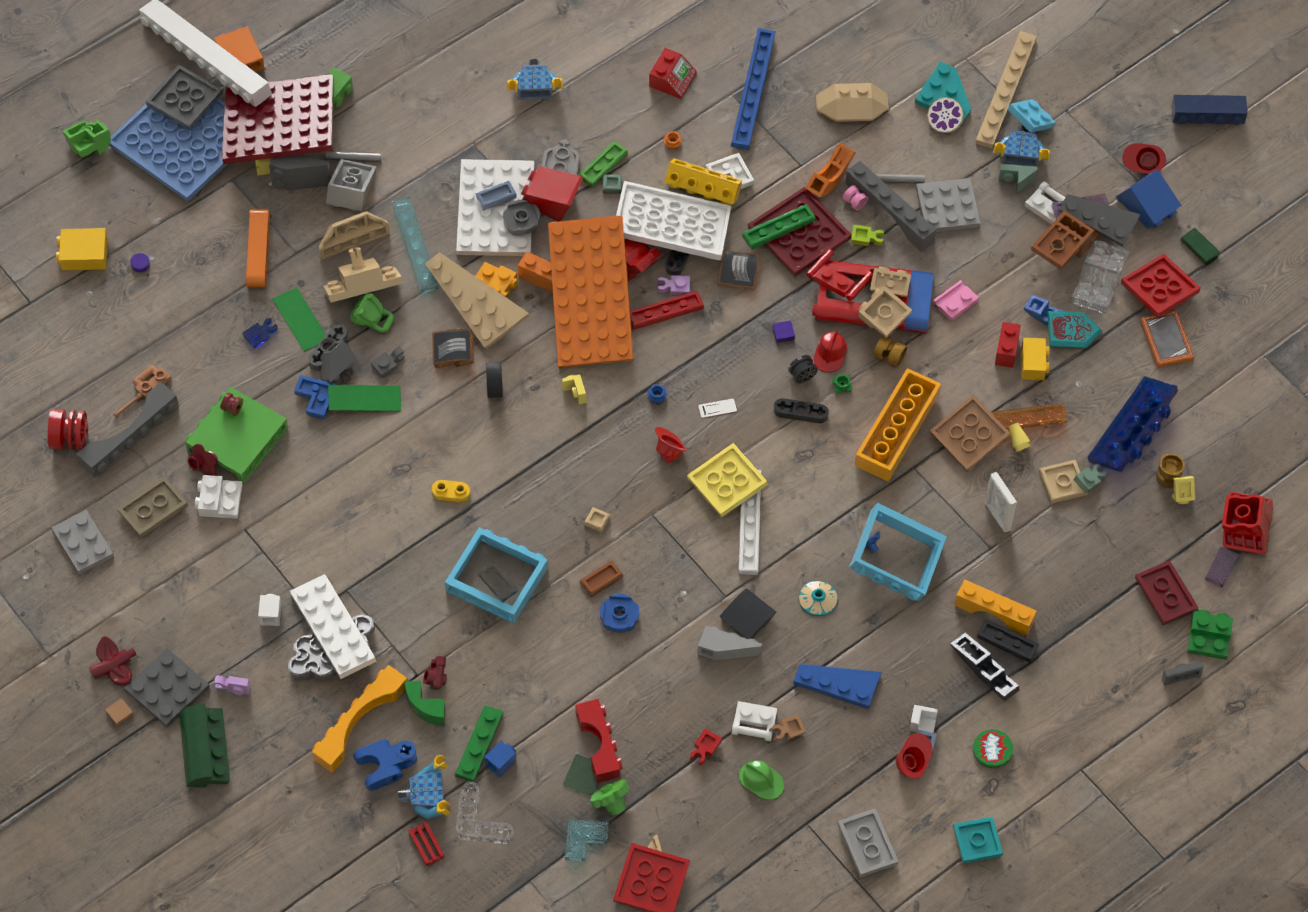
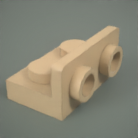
(896, 282)

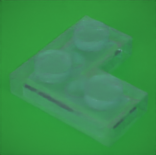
(581, 832)

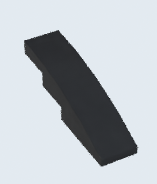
(984, 666)

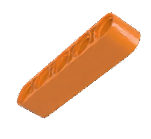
(258, 248)

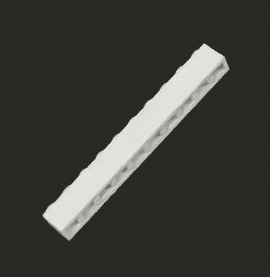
(205, 52)

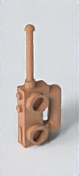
(143, 387)

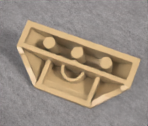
(852, 102)
(352, 233)

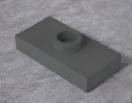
(1182, 672)

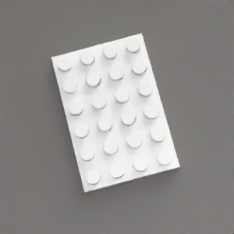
(673, 220)
(484, 231)

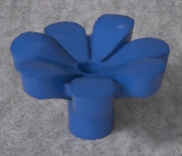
(871, 542)

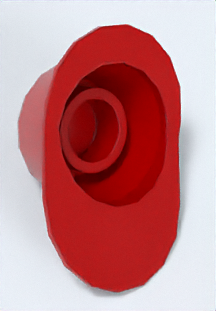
(1143, 158)
(830, 352)
(668, 445)
(914, 756)

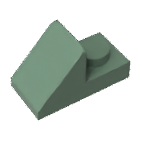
(1021, 174)

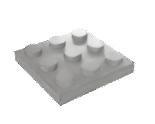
(948, 204)

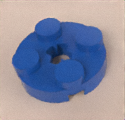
(619, 623)

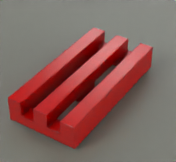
(419, 829)

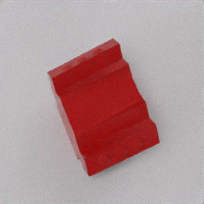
(638, 257)
(1247, 522)

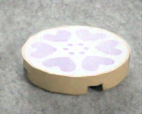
(945, 115)

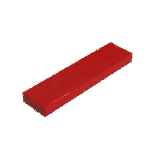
(666, 310)

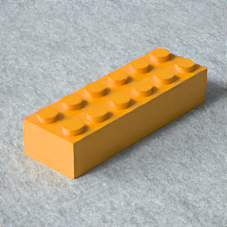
(897, 425)

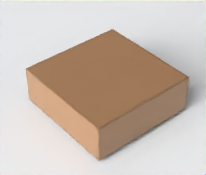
(119, 712)

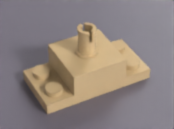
(361, 278)

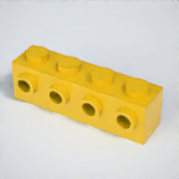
(703, 181)

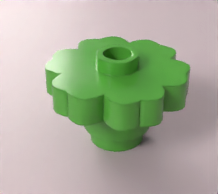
(611, 797)

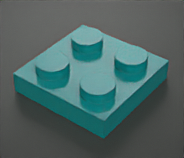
(977, 840)

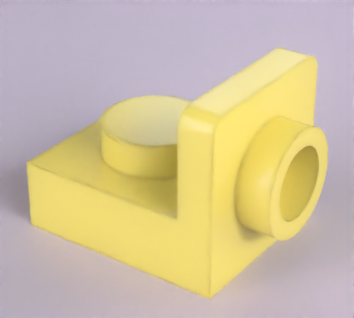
(575, 384)
(1184, 489)

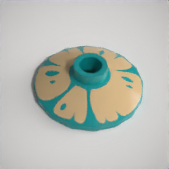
(818, 605)

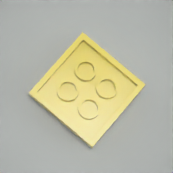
(727, 480)

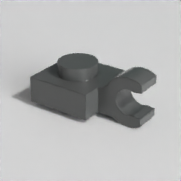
(387, 363)

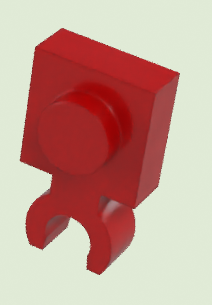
(705, 744)

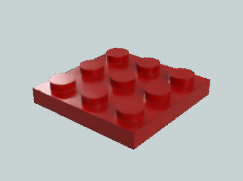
(1160, 285)
(651, 880)

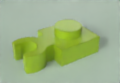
(863, 235)

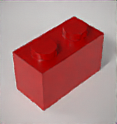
(1007, 344)

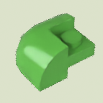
(88, 137)

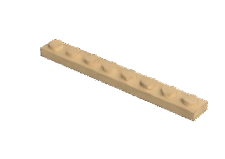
(1006, 90)

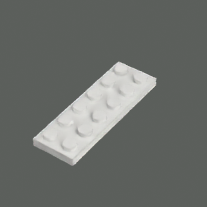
(332, 626)

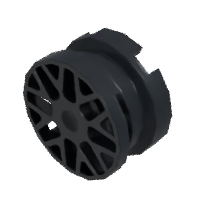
(803, 369)

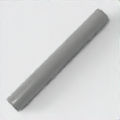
(353, 156)
(901, 178)

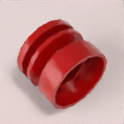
(66, 429)

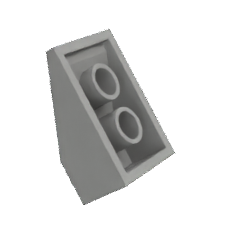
(350, 185)

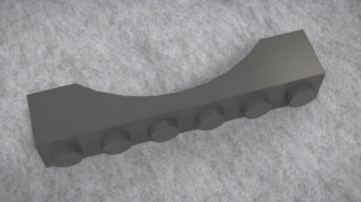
(913, 225)
(99, 454)

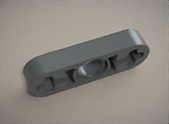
(328, 339)

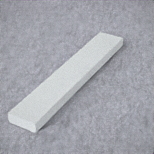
(749, 535)

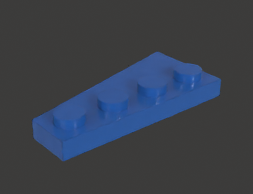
(840, 683)

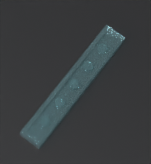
(414, 243)

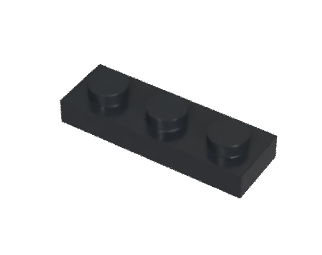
(1007, 640)

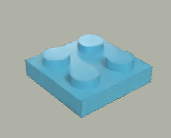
(1031, 115)

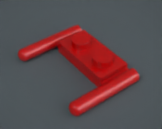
(835, 281)

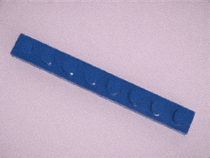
(753, 89)

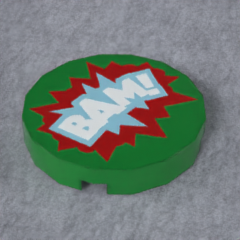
(992, 748)

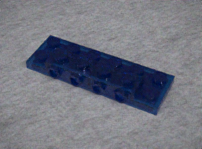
(1134, 425)

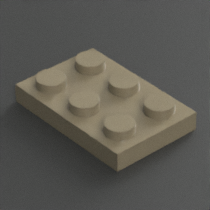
(152, 507)

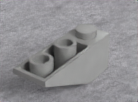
(723, 645)

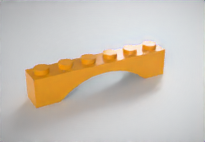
(385, 689)

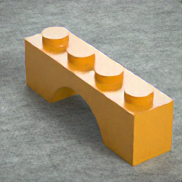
(976, 598)

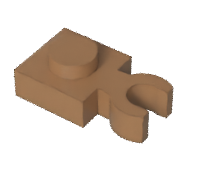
(790, 727)

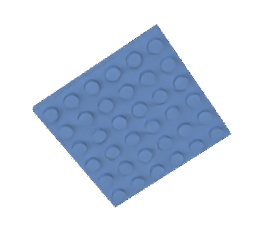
(171, 153)

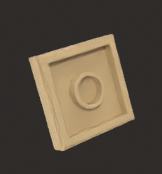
(1059, 481)

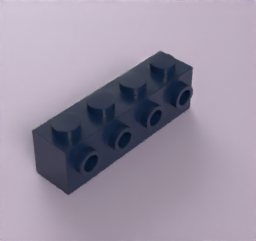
(1209, 109)

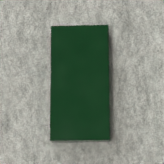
(1200, 246)

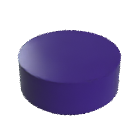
(140, 262)

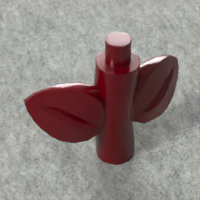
(112, 662)

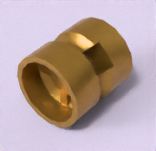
(891, 351)
(1170, 467)

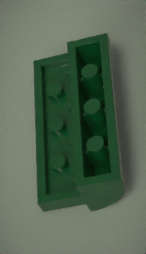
(204, 746)

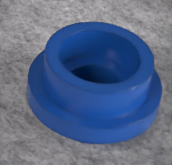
(657, 389)

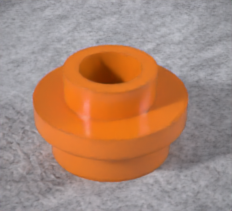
(672, 136)

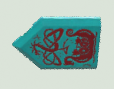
(1071, 329)

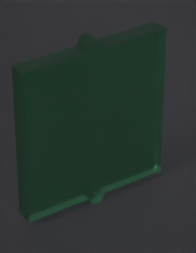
(581, 776)

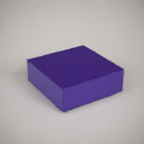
(783, 331)

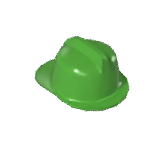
(761, 780)

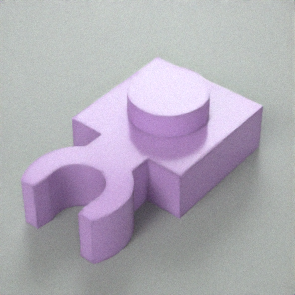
(677, 285)
(235, 684)

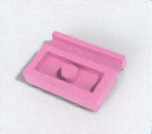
(955, 300)

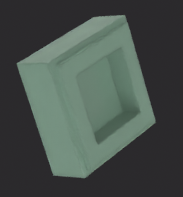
(612, 184)

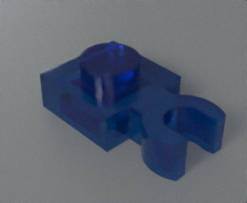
(259, 334)

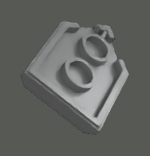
(562, 158)

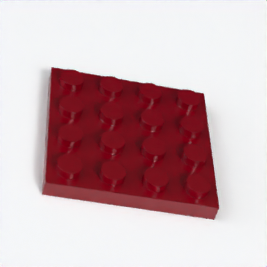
(809, 243)

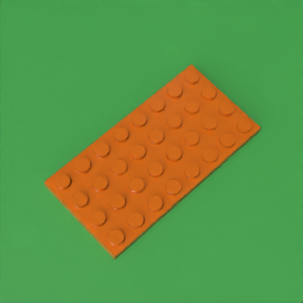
(590, 291)

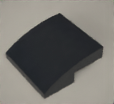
(748, 614)

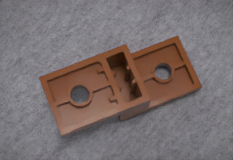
(1069, 233)

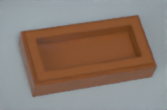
(601, 578)

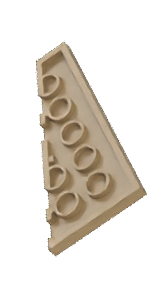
(482, 307)

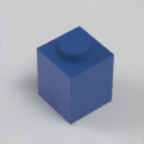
(500, 758)

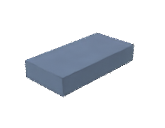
(496, 195)

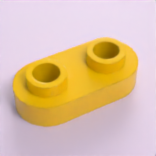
(450, 491)

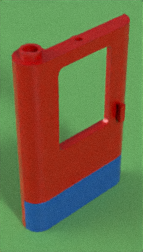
(847, 312)

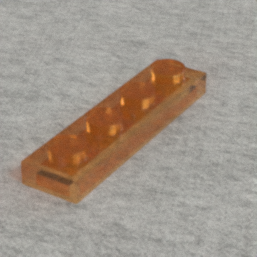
(1033, 416)

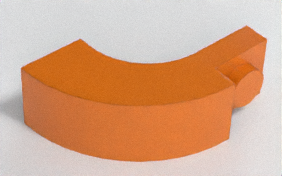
(833, 172)

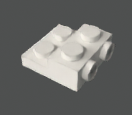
(218, 497)

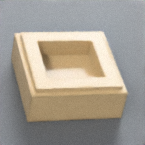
(597, 519)

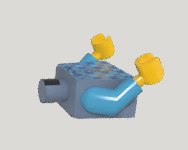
(534, 82)
(1021, 148)
(427, 791)

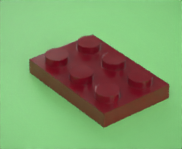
(1166, 592)

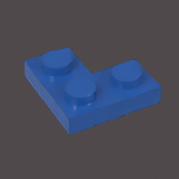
(317, 392)

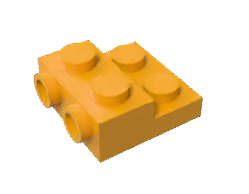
(499, 278)

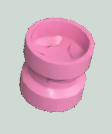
(857, 199)

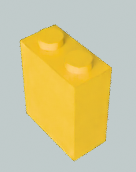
(82, 249)

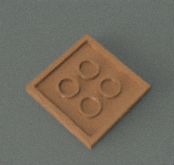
(970, 433)

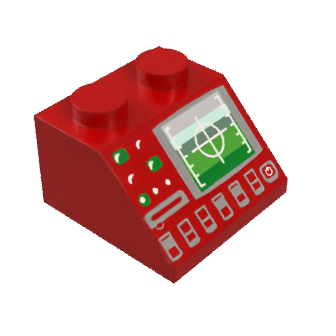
(672, 74)

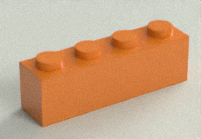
(536, 271)

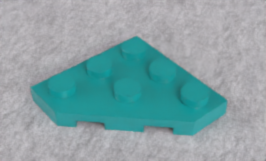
(941, 84)

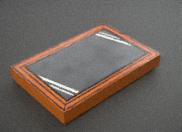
(1167, 339)

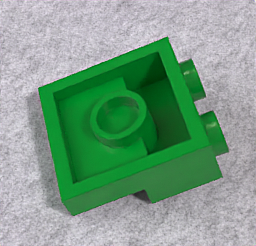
(1210, 634)

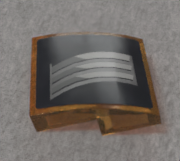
(738, 269)
(453, 347)

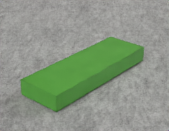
(603, 164)

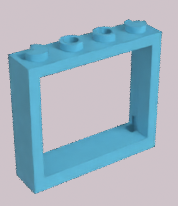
(911, 528)
(484, 600)

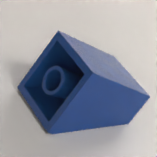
(1151, 199)

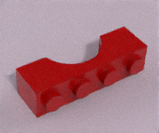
(591, 719)

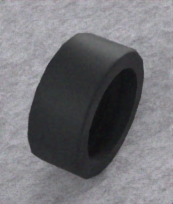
(494, 380)

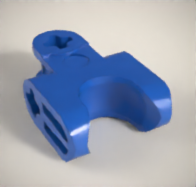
(390, 761)

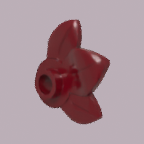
(203, 460)

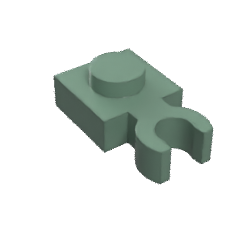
(1089, 478)

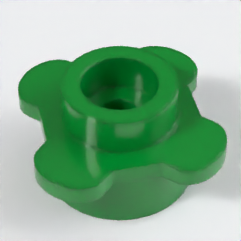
(845, 379)

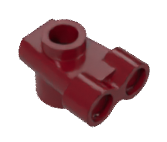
(435, 675)

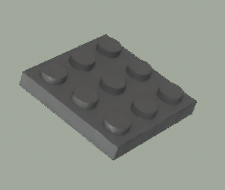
(184, 97)
(166, 687)

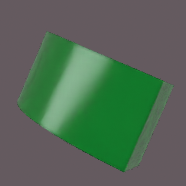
(427, 709)

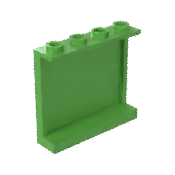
(240, 439)

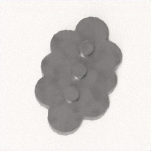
(311, 658)

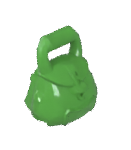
(369, 312)

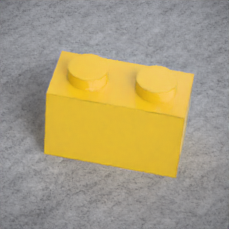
(1034, 359)

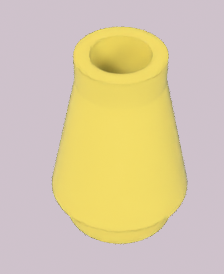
(1018, 437)

